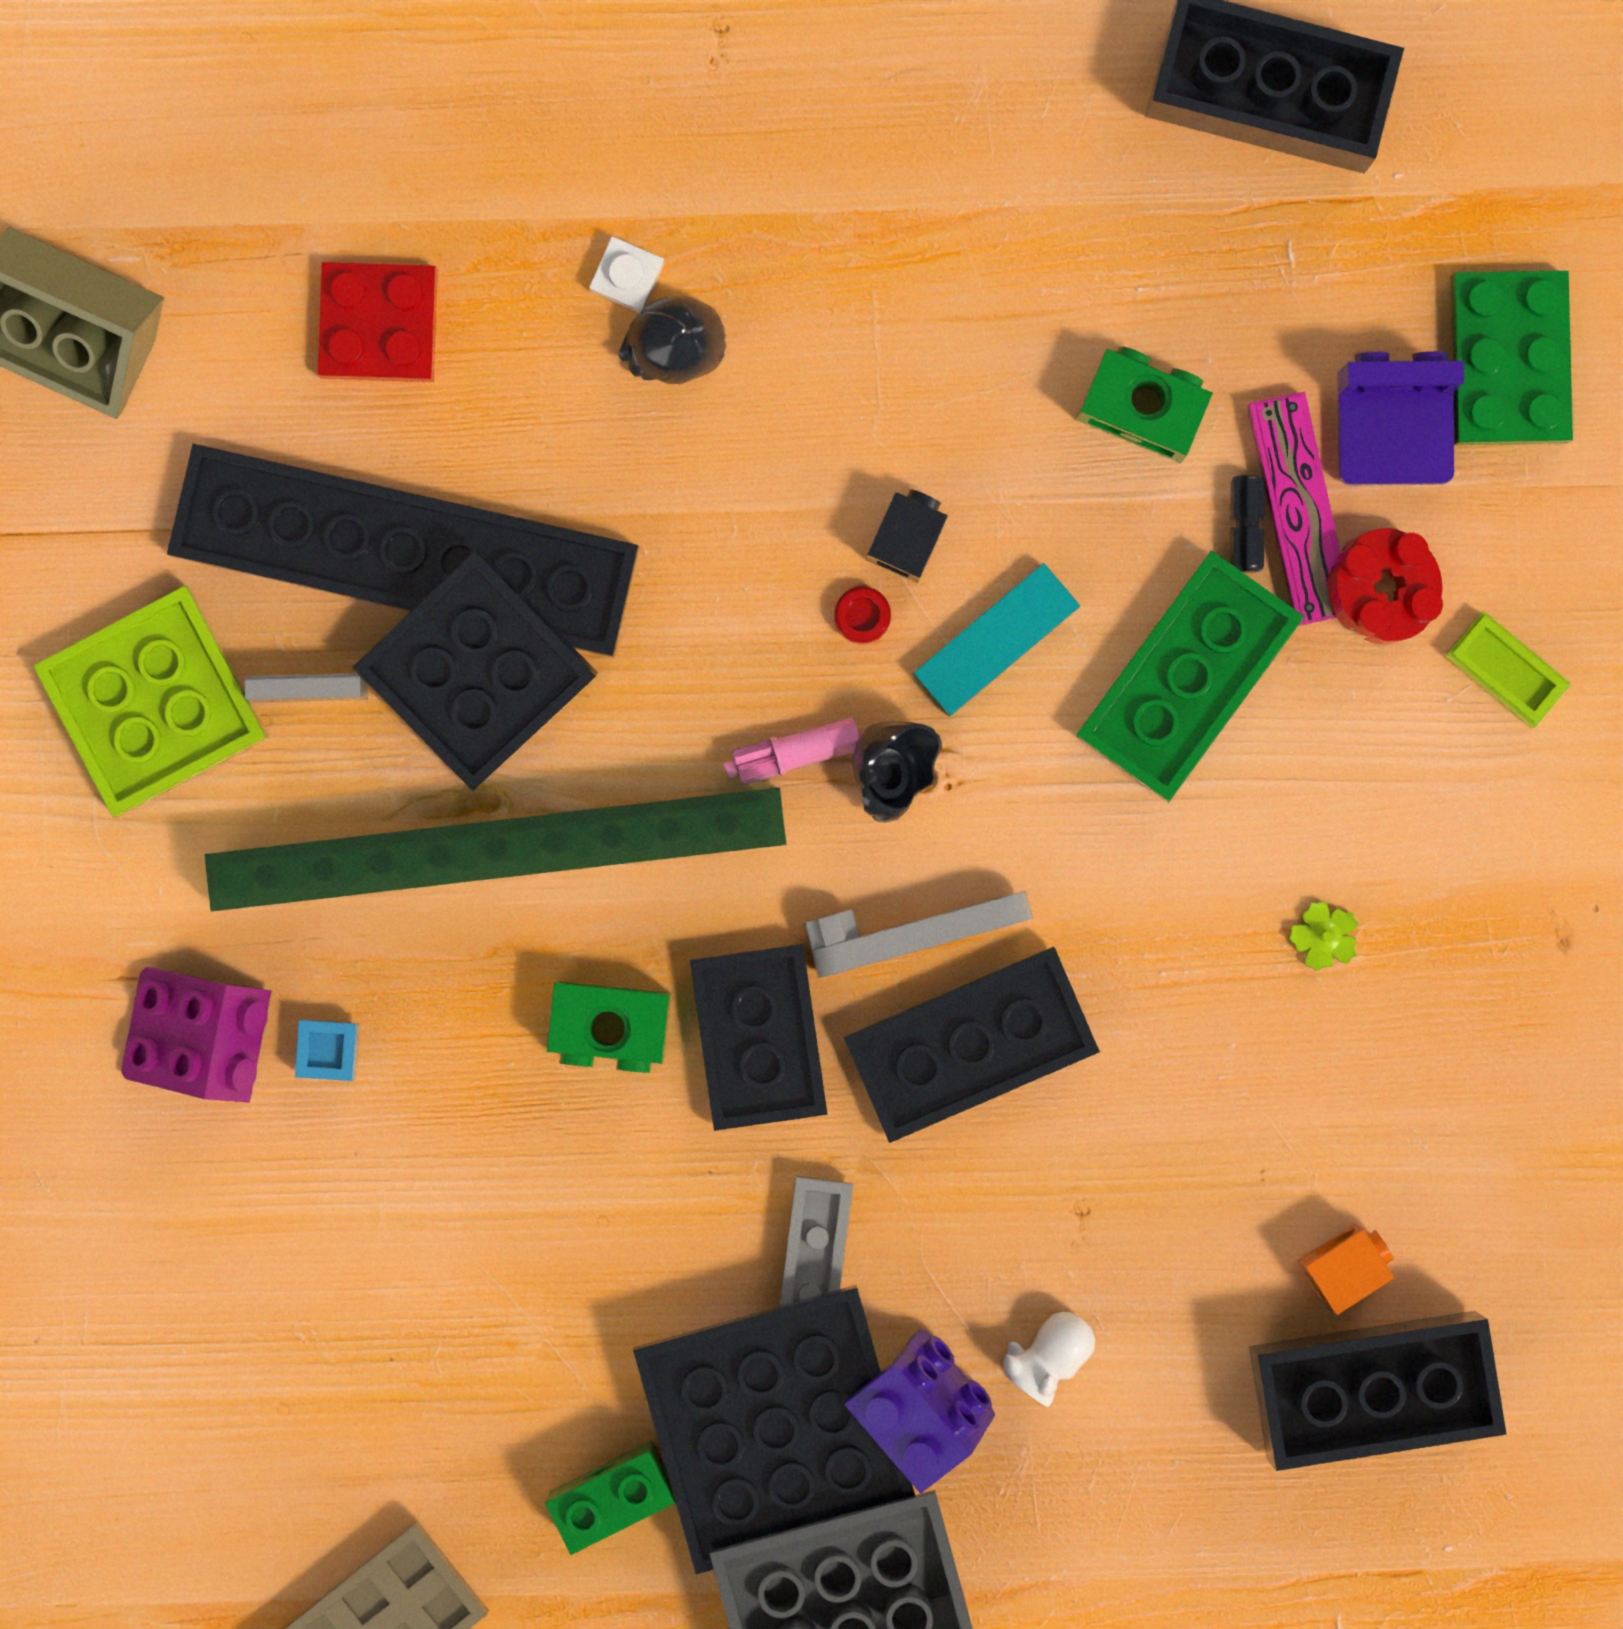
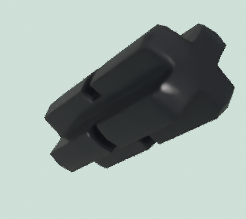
(1247, 509)

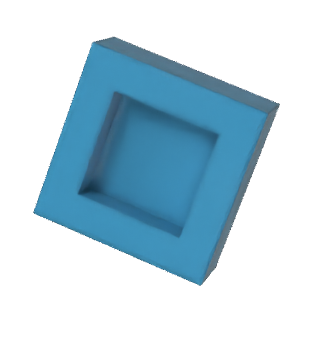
(326, 1050)

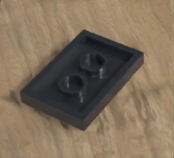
(758, 1037)

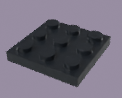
(475, 669)

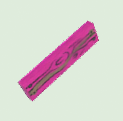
(1297, 501)

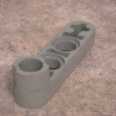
(839, 947)

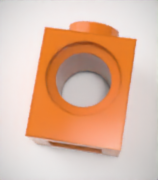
(1348, 1267)

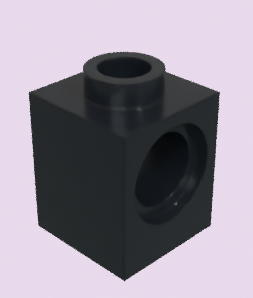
(907, 534)

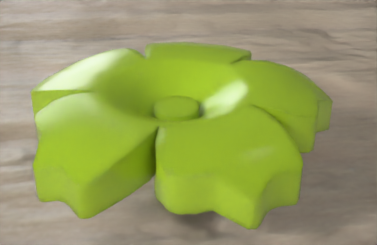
(1324, 936)

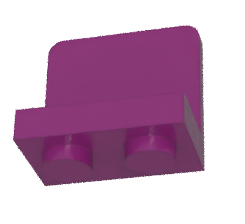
(195, 1035)

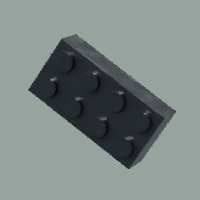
(1275, 82)
(1377, 1390)

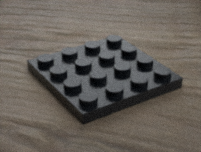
(761, 1422)

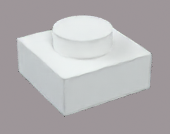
(627, 275)

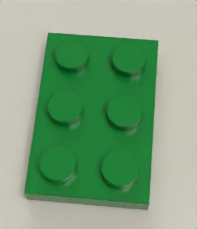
(1515, 357)

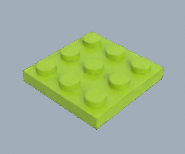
(150, 701)

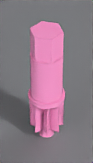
(792, 751)

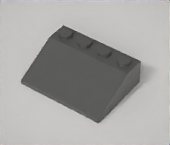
(847, 1572)

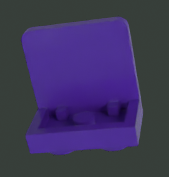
(1397, 419)
(923, 1411)

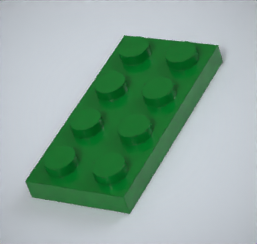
(1190, 676)

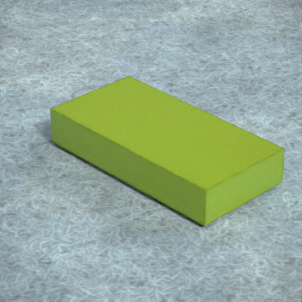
(1507, 669)

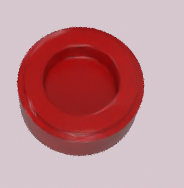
(862, 615)

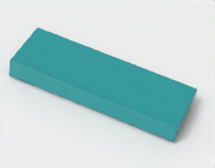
(996, 639)

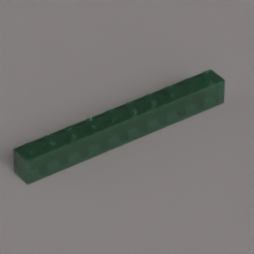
(495, 850)

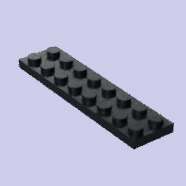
(391, 543)

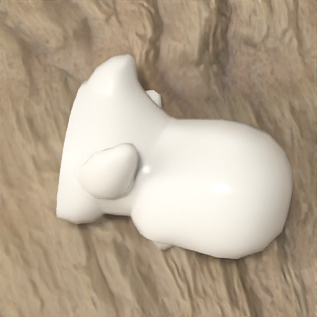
(1055, 1355)

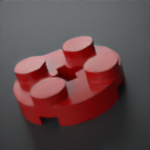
(1416, 578)

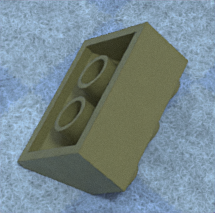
(73, 323)

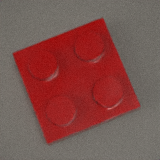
(377, 322)

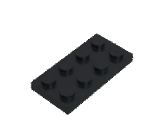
(971, 1044)

